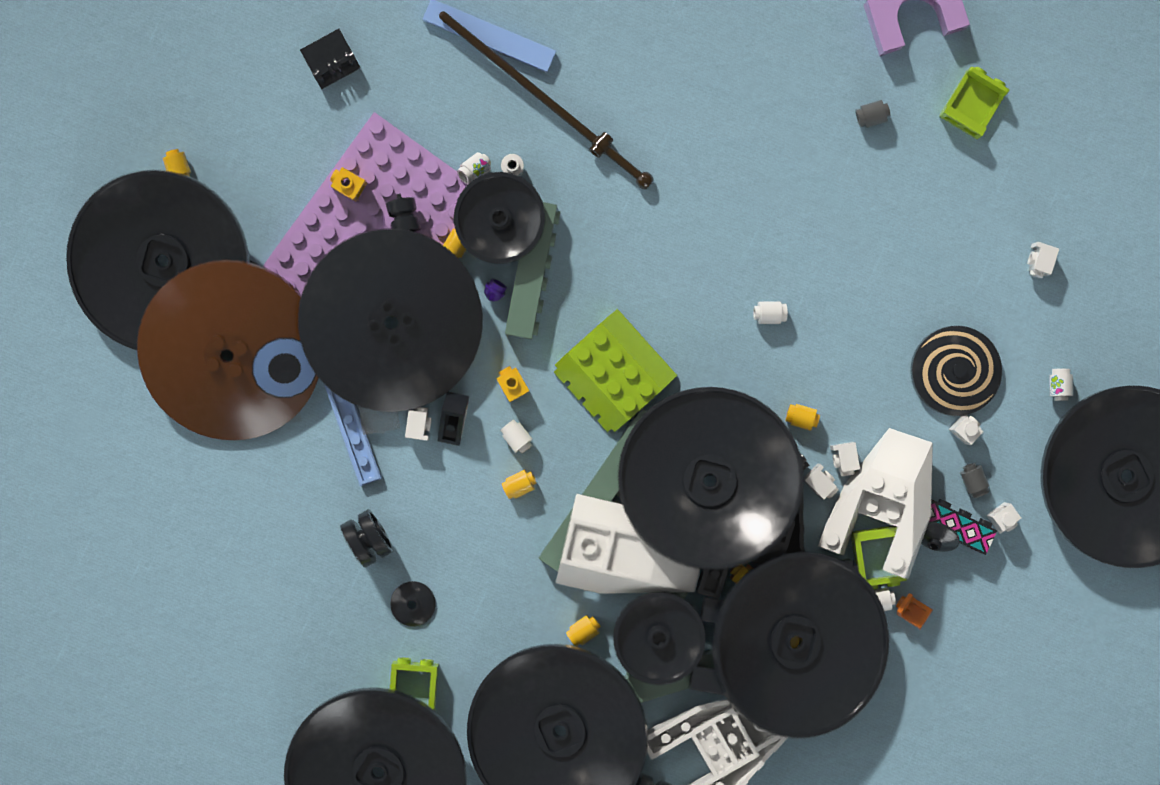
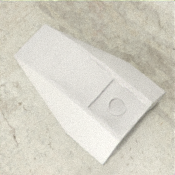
(610, 557)

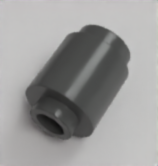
(872, 114)
(975, 480)

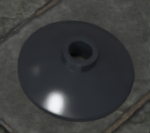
(940, 537)
(415, 592)

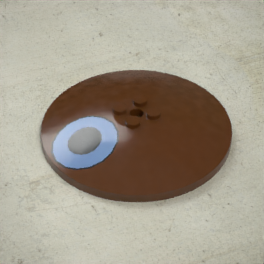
(216, 310)

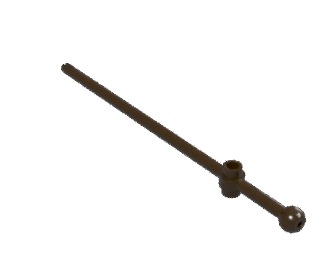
(600, 144)

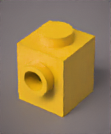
(512, 383)

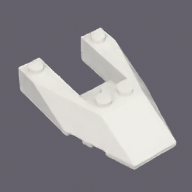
(892, 488)
(724, 738)

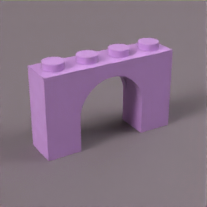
(885, 26)

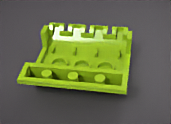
(614, 371)

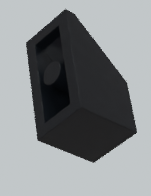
(453, 418)

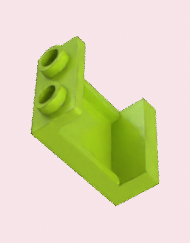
(974, 102)

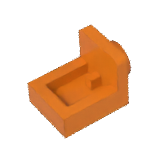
(913, 610)

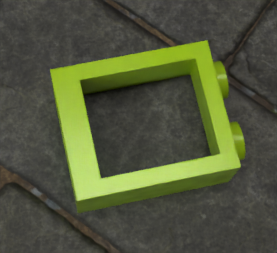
(871, 534)
(424, 665)

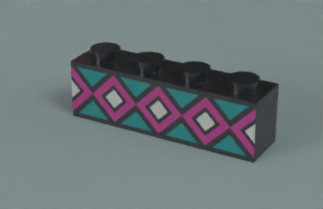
(972, 533)

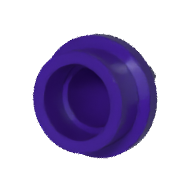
(494, 290)

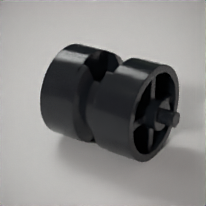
(402, 212)

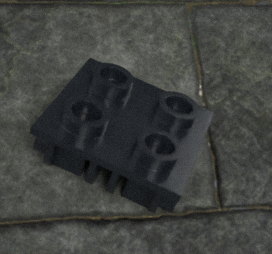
(330, 58)

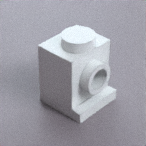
(1042, 259)
(418, 424)
(966, 429)
(845, 458)
(821, 482)
(1004, 517)

